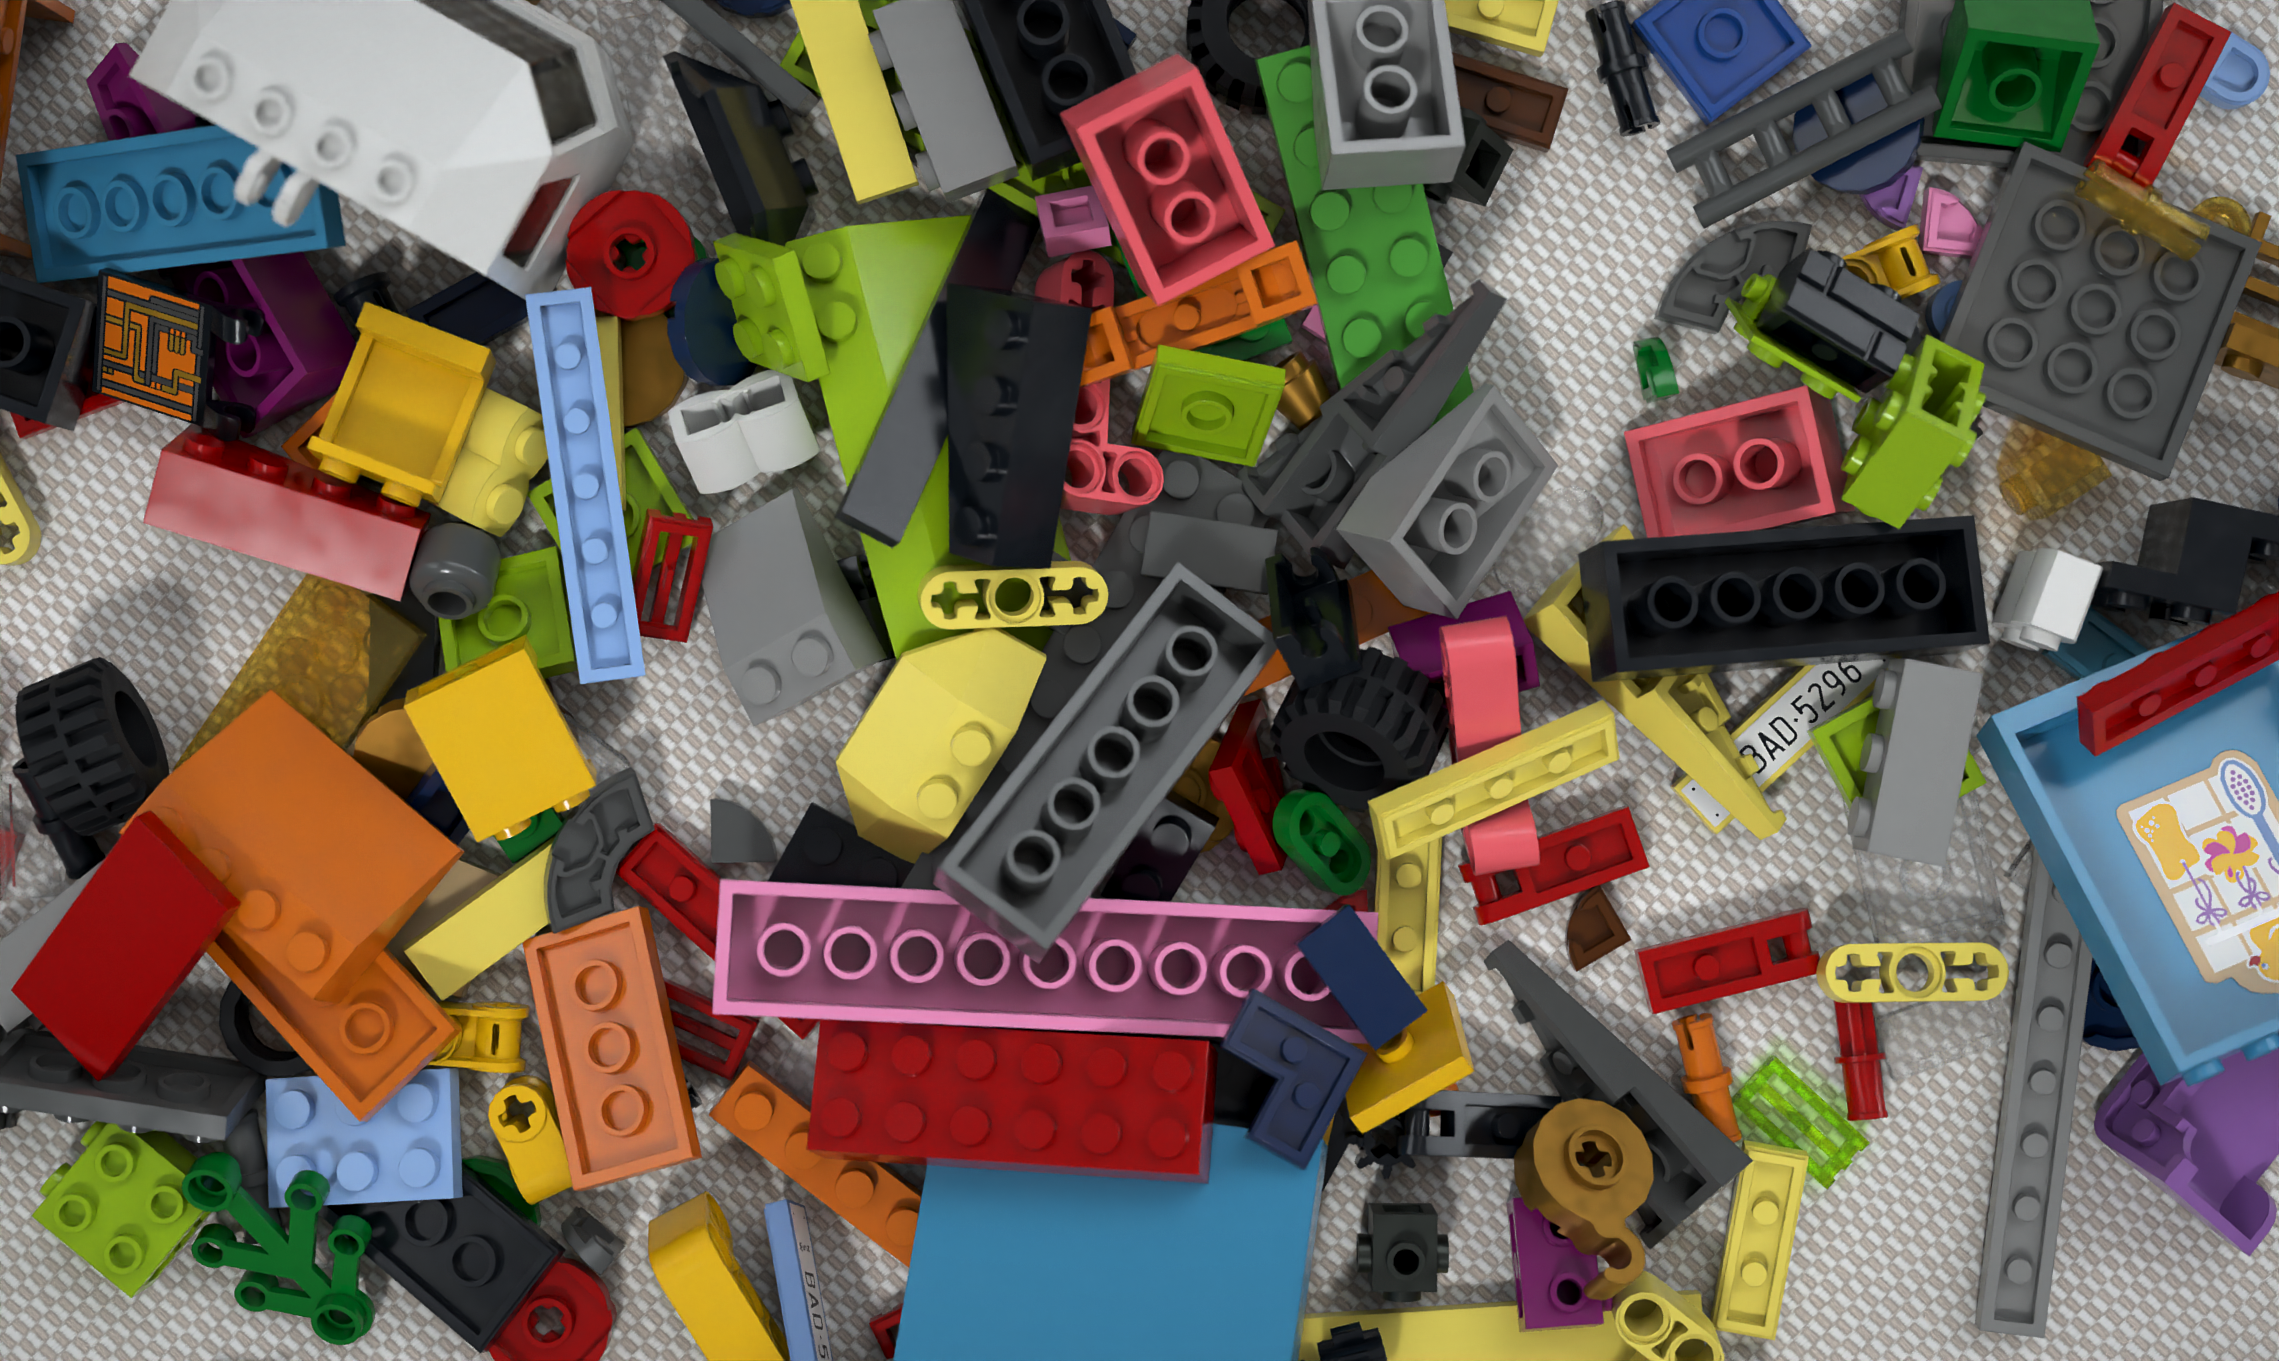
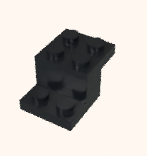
(2189, 562)

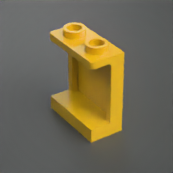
(403, 406)
(500, 741)

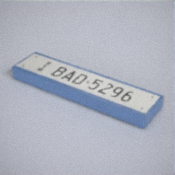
(797, 1281)

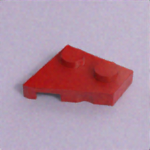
(1249, 787)

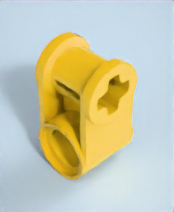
(1894, 263)
(478, 1043)
(532, 1144)

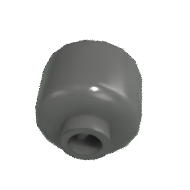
(455, 570)

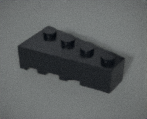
(1010, 420)

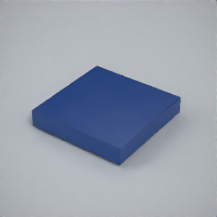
(1720, 48)

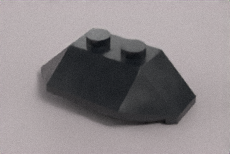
(747, 151)

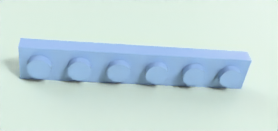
(585, 485)

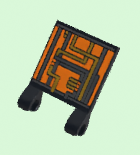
(161, 349)

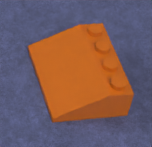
(304, 843)

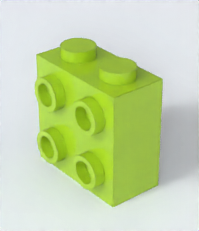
(1913, 432)
(123, 1204)

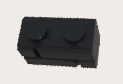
(1838, 319)

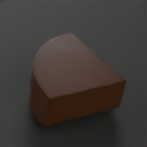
(1593, 929)

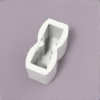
(743, 431)
(2046, 599)

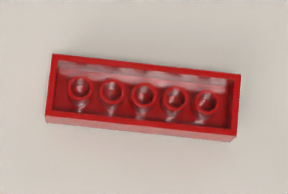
(1014, 1100)

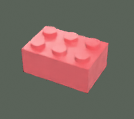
(1168, 178)

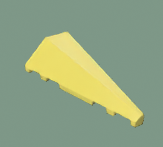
(1674, 712)

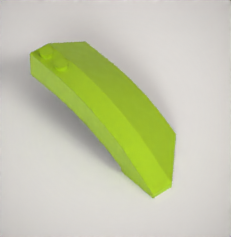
(868, 303)

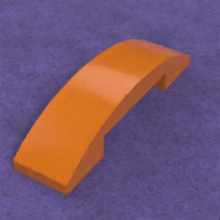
(1214, 311)

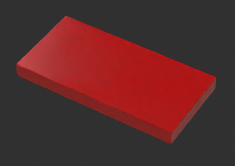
(125, 945)

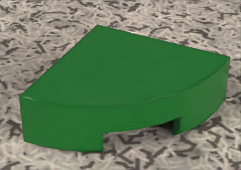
(1655, 370)

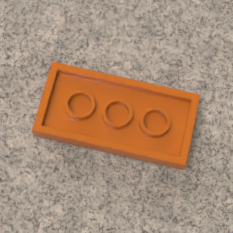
(358, 1046)
(611, 1049)

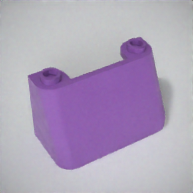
(2202, 1141)

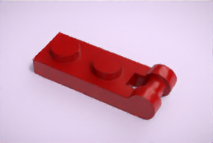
(2160, 93)
(1569, 863)
(1725, 961)

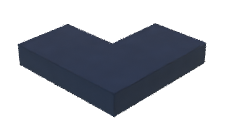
(1309, 1073)

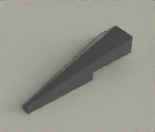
(1367, 425)
(1591, 1063)

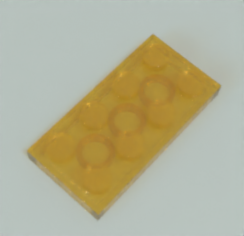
(327, 656)

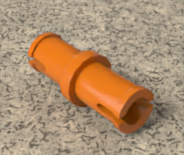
(1705, 1074)

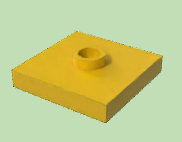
(1412, 1063)

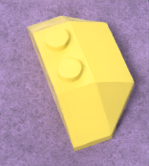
(935, 737)

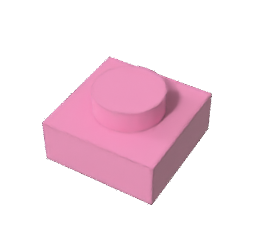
(1072, 221)

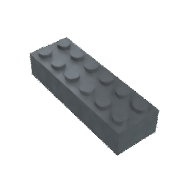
(1106, 763)

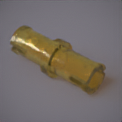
(2142, 210)

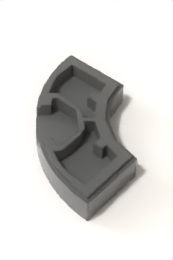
(1722, 267)
(589, 849)

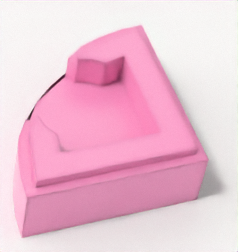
(1947, 226)

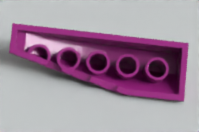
(303, 336)

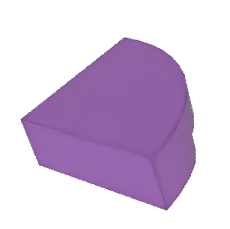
(1894, 203)

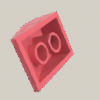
(1740, 466)

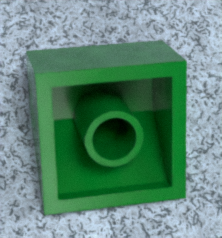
(2014, 70)

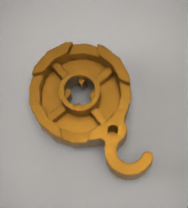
(1592, 1199)

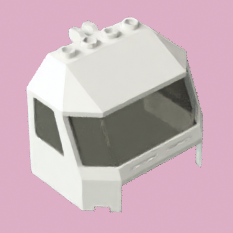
(434, 113)

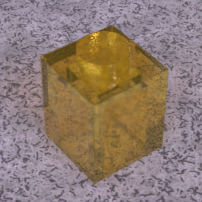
(2049, 477)

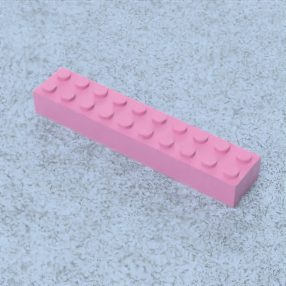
(934, 962)

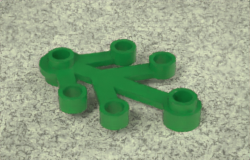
(336, 1306)

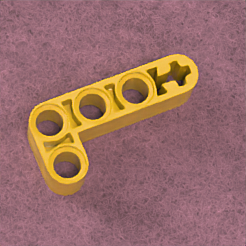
(707, 1286)

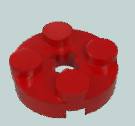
(593, 252)
(586, 1318)

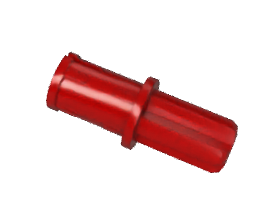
(1860, 1061)

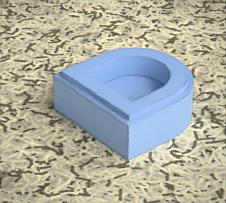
(2237, 76)

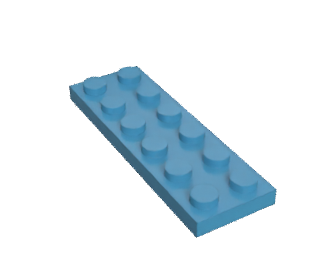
(159, 206)

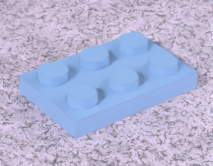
(398, 1155)

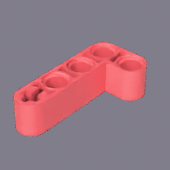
(1093, 462)
(1482, 714)

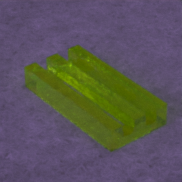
(1838, 1157)

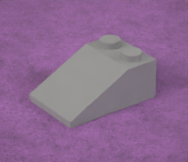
(1383, 93)
(1449, 504)
(783, 610)

